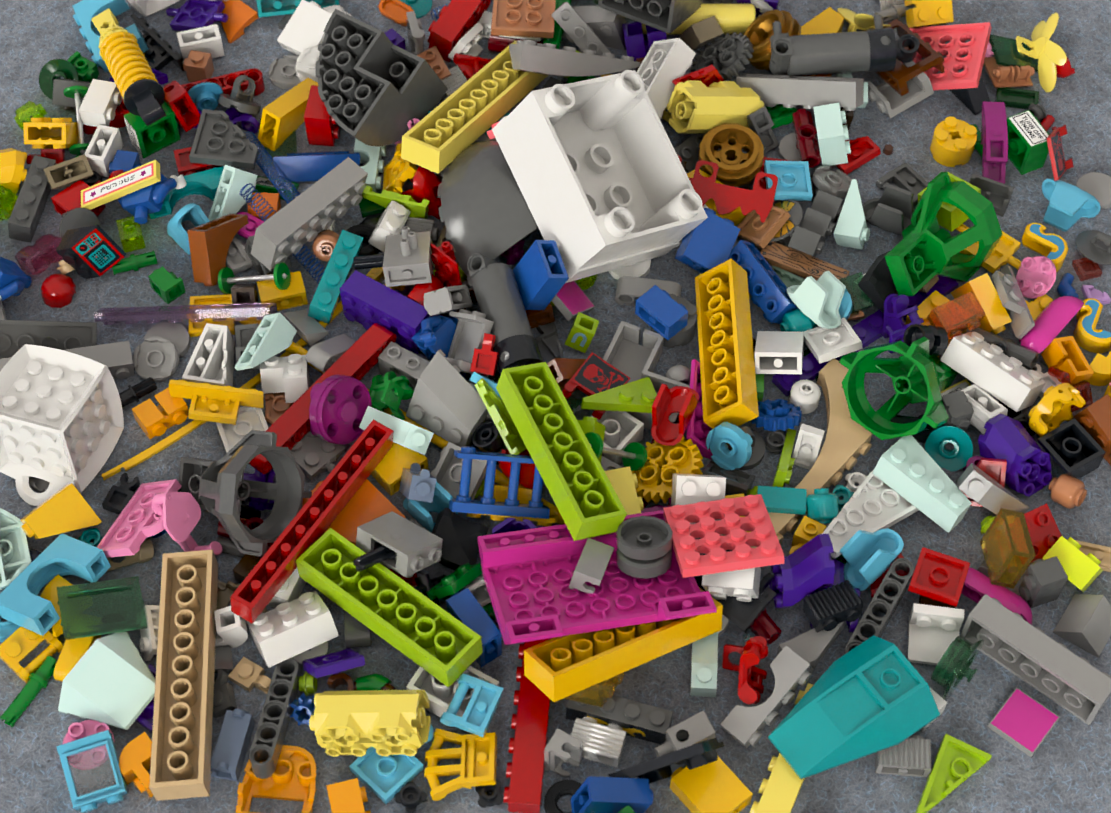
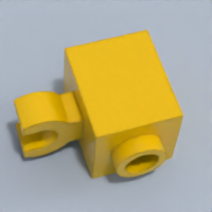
(805, 532)

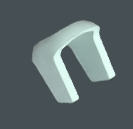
(819, 299)

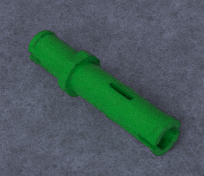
(37, 681)

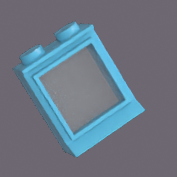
(92, 771)

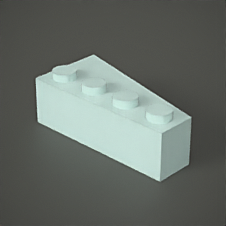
(922, 482)

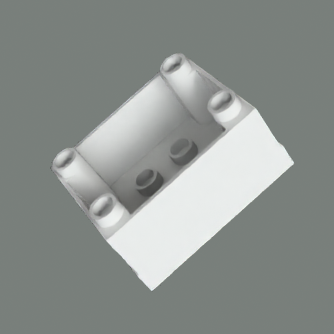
(599, 173)

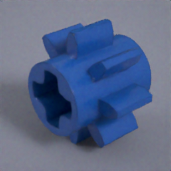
(300, 713)

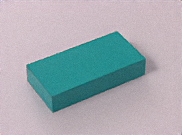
(783, 499)

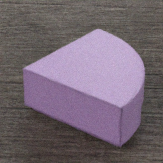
(1090, 292)

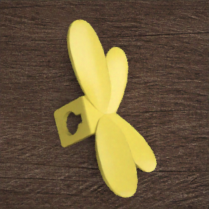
(858, 21)
(1047, 52)

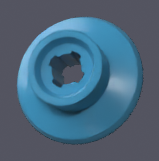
(205, 95)

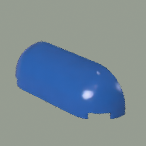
(311, 165)

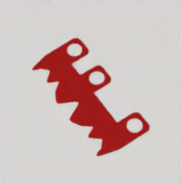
(729, 198)

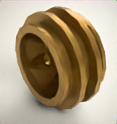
(761, 31)
(732, 140)

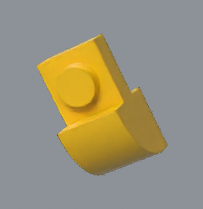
(1102, 370)

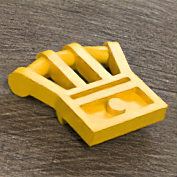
(476, 767)

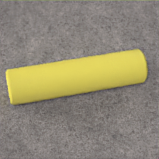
(730, 16)

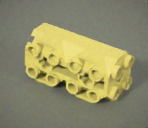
(701, 108)
(364, 719)

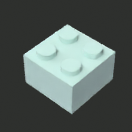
(832, 134)

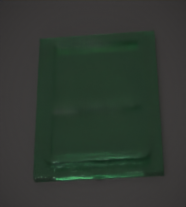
(101, 608)

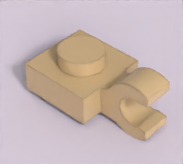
(250, 675)

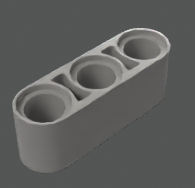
(632, 288)
(327, 352)

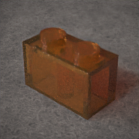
(958, 315)

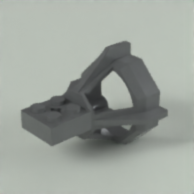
(221, 488)

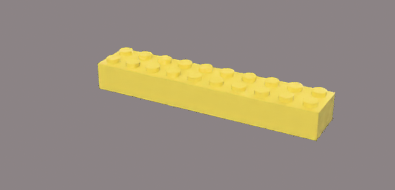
(467, 113)

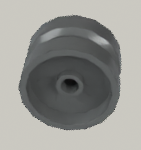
(644, 547)

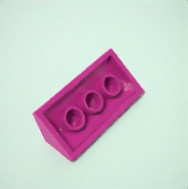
(697, 429)

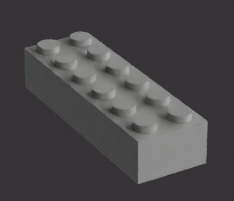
(309, 214)
(1038, 659)

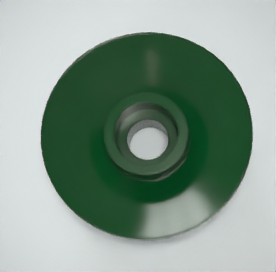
(55, 70)

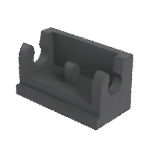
(994, 191)

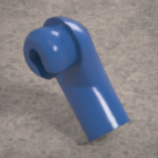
(1065, 288)

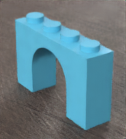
(88, 9)
(62, 557)

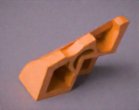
(239, 17)

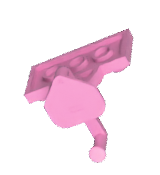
(149, 512)

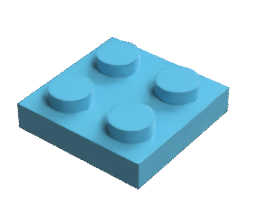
(793, 179)

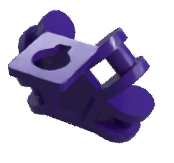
(893, 323)

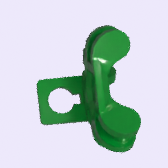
(384, 396)

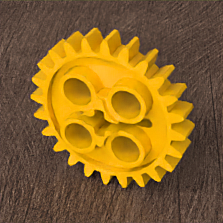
(662, 461)

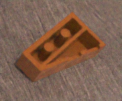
(1097, 422)

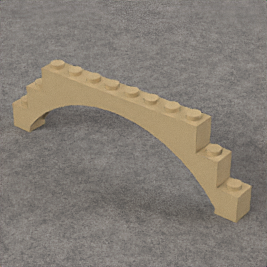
(842, 445)

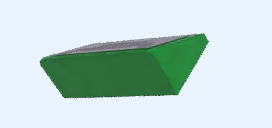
(263, 184)

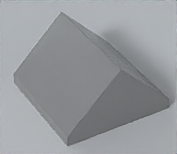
(1086, 623)

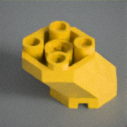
(12, 168)

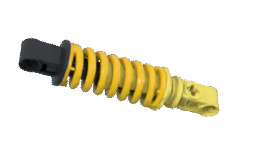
(129, 69)

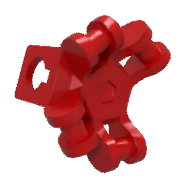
(751, 653)

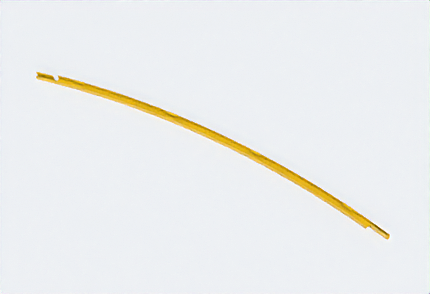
(166, 442)

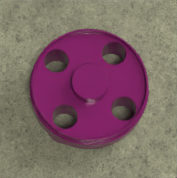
(338, 409)

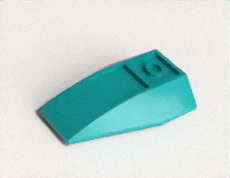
(855, 709)

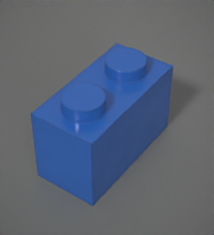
(661, 312)

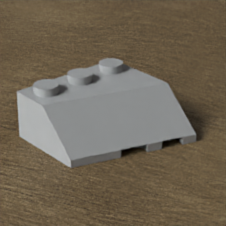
(447, 402)

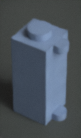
(417, 484)
(232, 744)

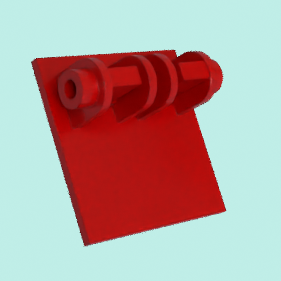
(445, 264)
(1042, 530)

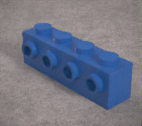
(763, 282)

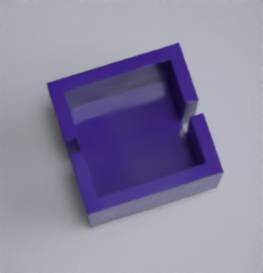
(634, 40)

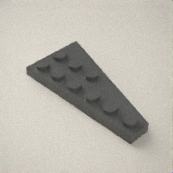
(51, 334)

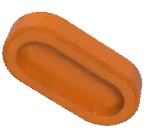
(395, 11)

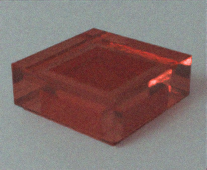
(1086, 269)

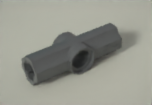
(1026, 356)

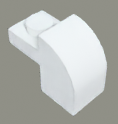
(230, 628)

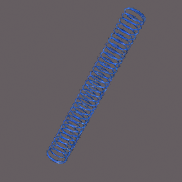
(272, 169)
(265, 216)

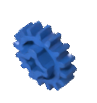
(777, 415)

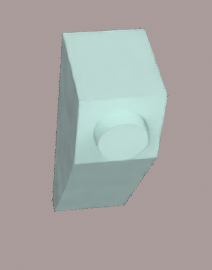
(228, 192)
(852, 226)
(269, 339)
(404, 432)
(704, 666)

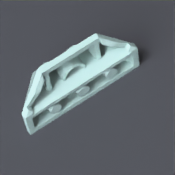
(13, 548)

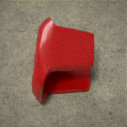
(425, 187)
(669, 401)

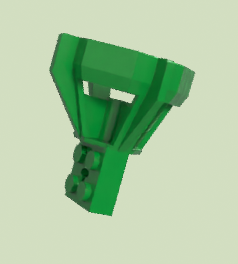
(932, 250)
(914, 378)

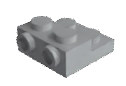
(449, 471)

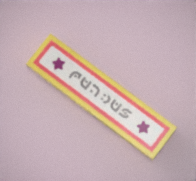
(121, 185)

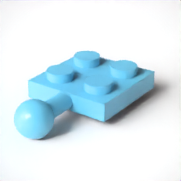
(387, 773)

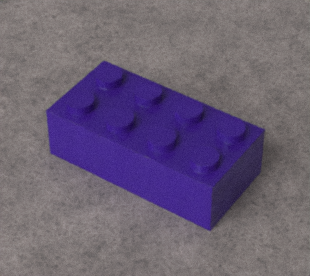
(373, 303)

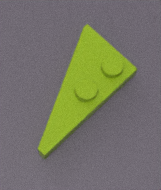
(417, 210)
(630, 397)
(501, 418)
(786, 462)
(951, 767)

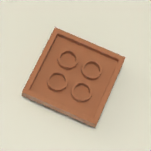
(523, 18)

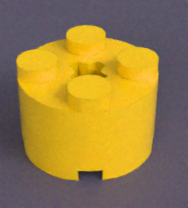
(953, 142)

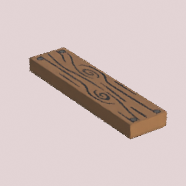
(799, 263)

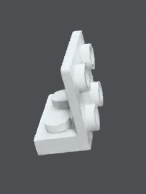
(932, 632)

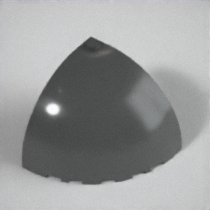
(371, 82)
(482, 204)

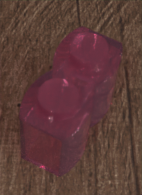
(38, 257)

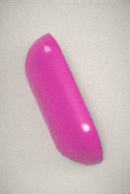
(1051, 322)
(978, 585)

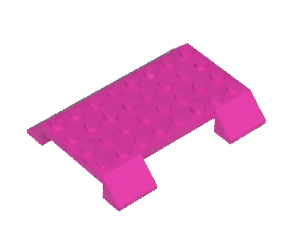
(531, 594)

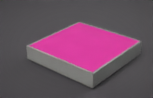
(572, 300)
(1023, 722)

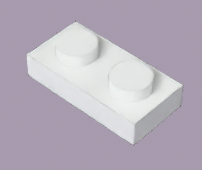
(807, 446)

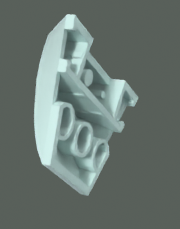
(108, 683)

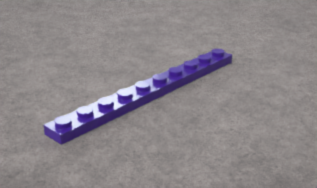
(868, 332)

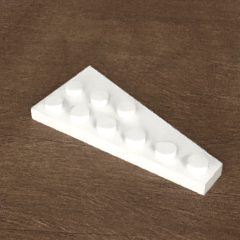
(869, 509)

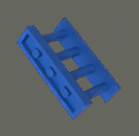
(487, 504)

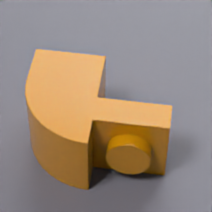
(136, 761)

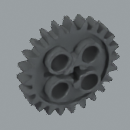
(726, 55)

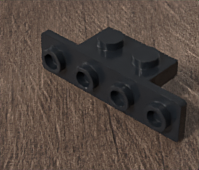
(159, 51)

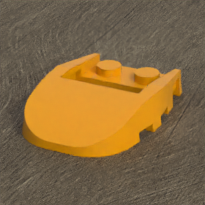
(291, 781)

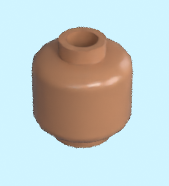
(325, 238)
(1067, 491)

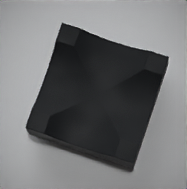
(878, 282)
(459, 539)

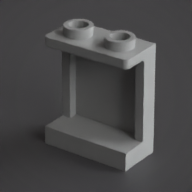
(893, 103)
(467, 337)

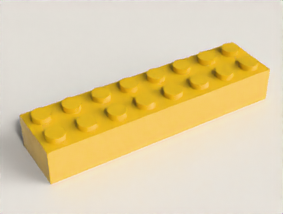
(726, 345)
(585, 659)

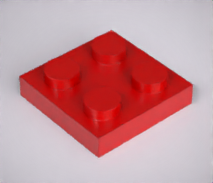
(939, 576)

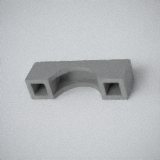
(747, 722)

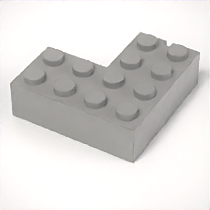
(639, 361)

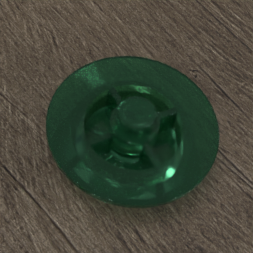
(956, 665)

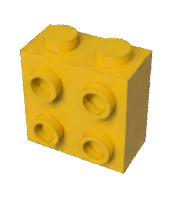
(50, 133)

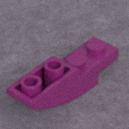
(994, 141)

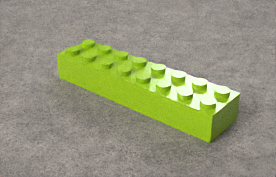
(560, 451)
(390, 608)

